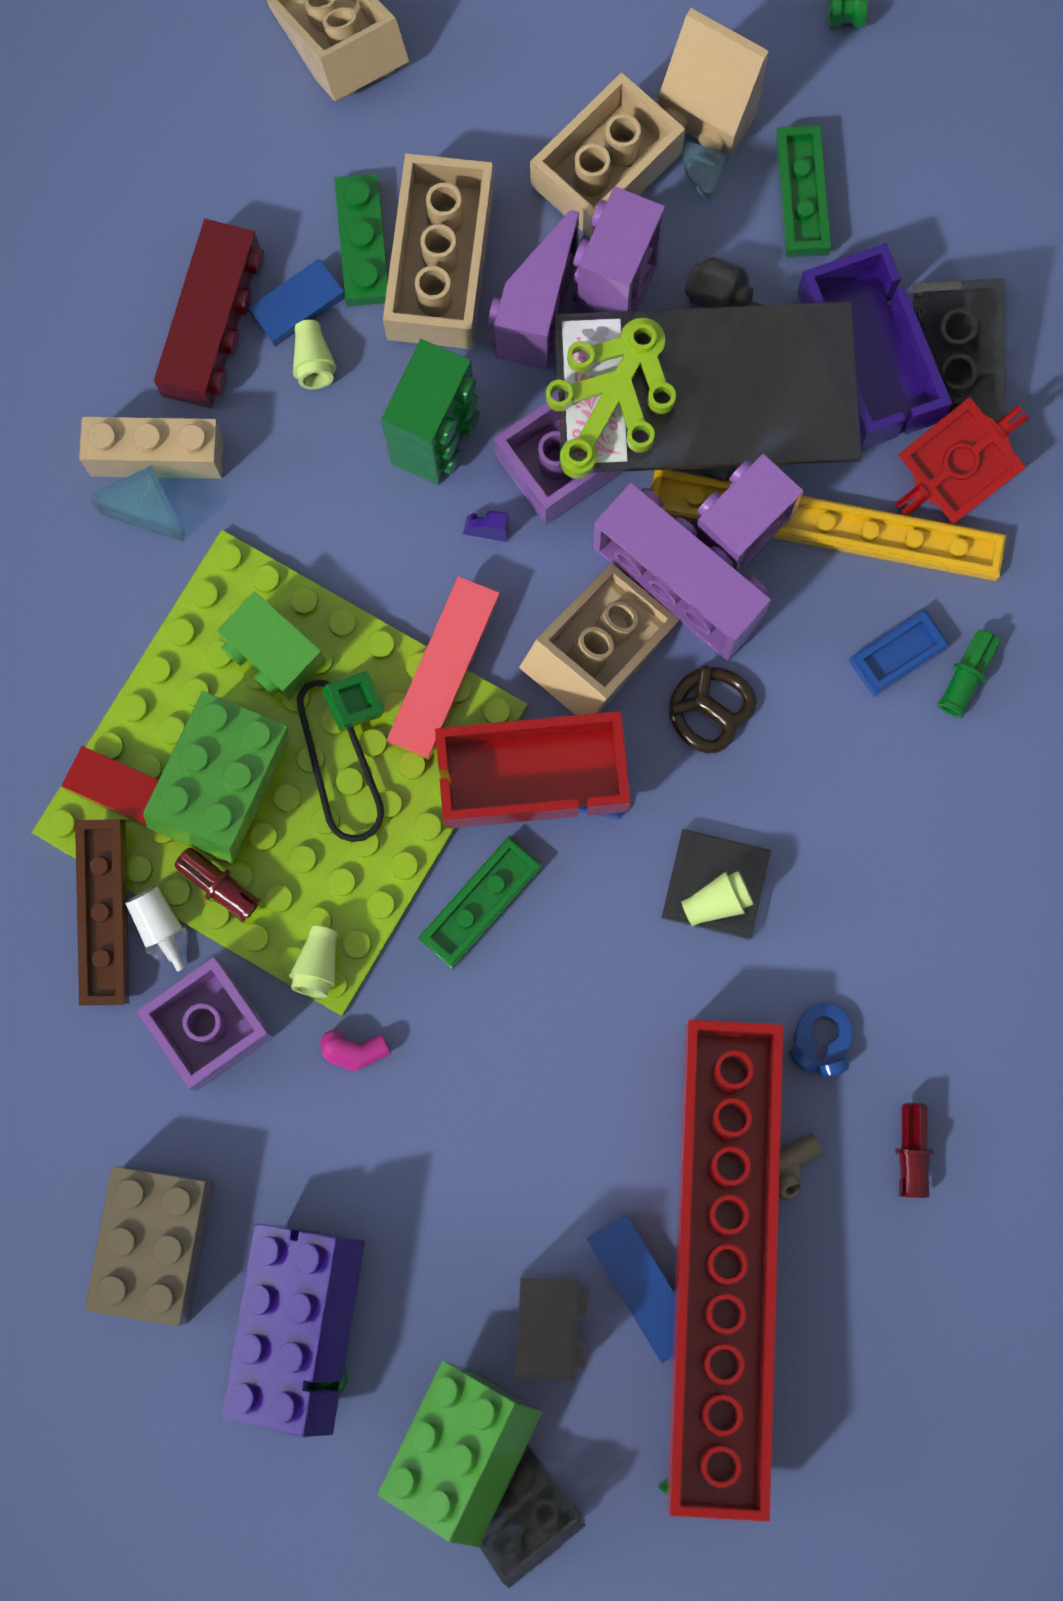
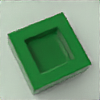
(353, 701)

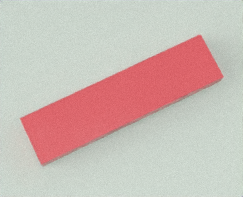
(443, 667)

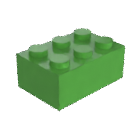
(216, 776)
(459, 1454)

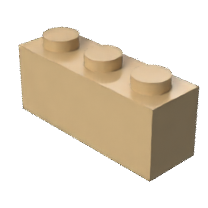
(167, 444)

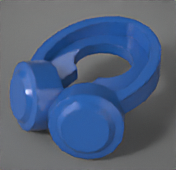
(803, 1052)

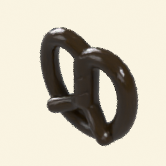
(710, 707)

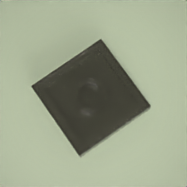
(700, 861)

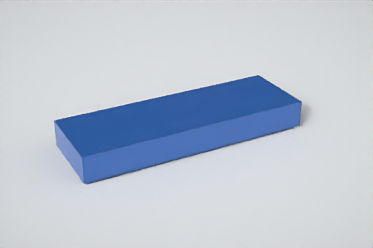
(638, 1282)

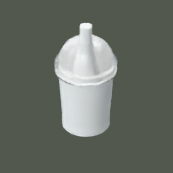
(158, 927)

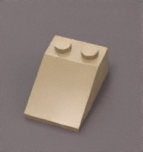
(342, 41)
(713, 82)
(598, 642)

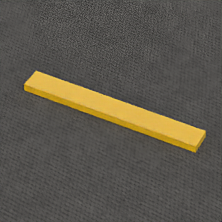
(855, 529)

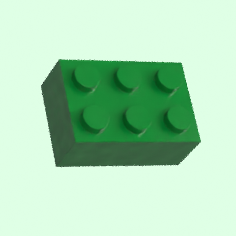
(431, 412)

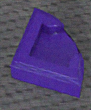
(493, 527)

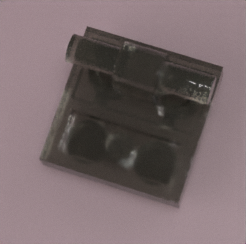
(529, 1521)

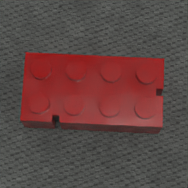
(532, 769)

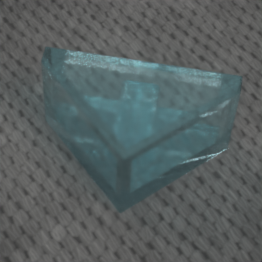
(140, 502)

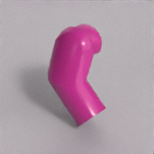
(351, 1055)

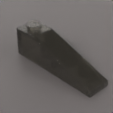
(967, 338)

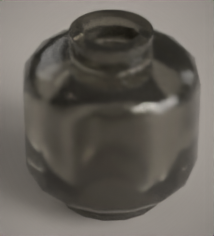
(718, 285)

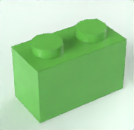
(270, 646)

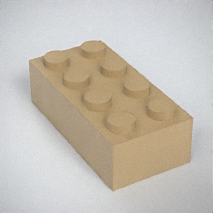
(439, 251)

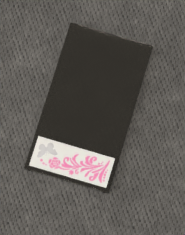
(742, 384)

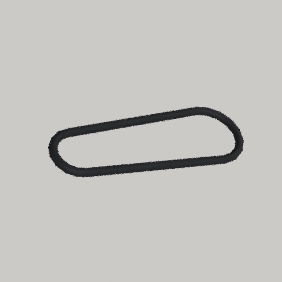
(312, 753)

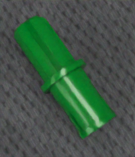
(969, 673)

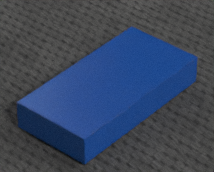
(295, 300)
(899, 652)

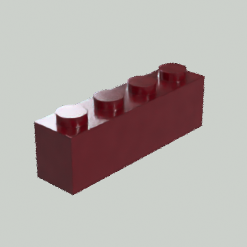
(209, 313)

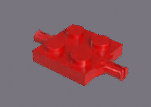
(961, 460)

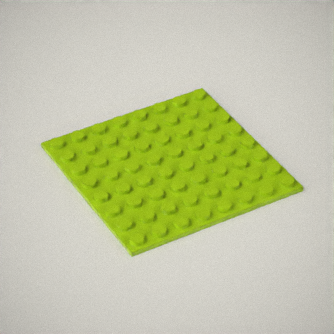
(289, 850)

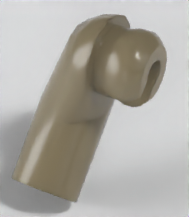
(791, 1163)

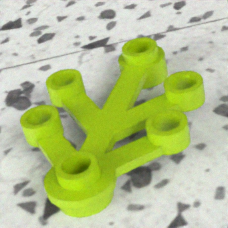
(614, 389)

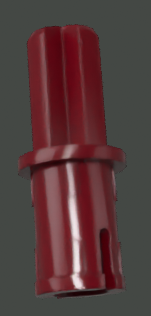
(217, 884)
(914, 1152)

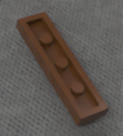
(102, 912)

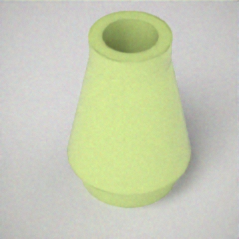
(312, 358)
(718, 899)
(315, 966)

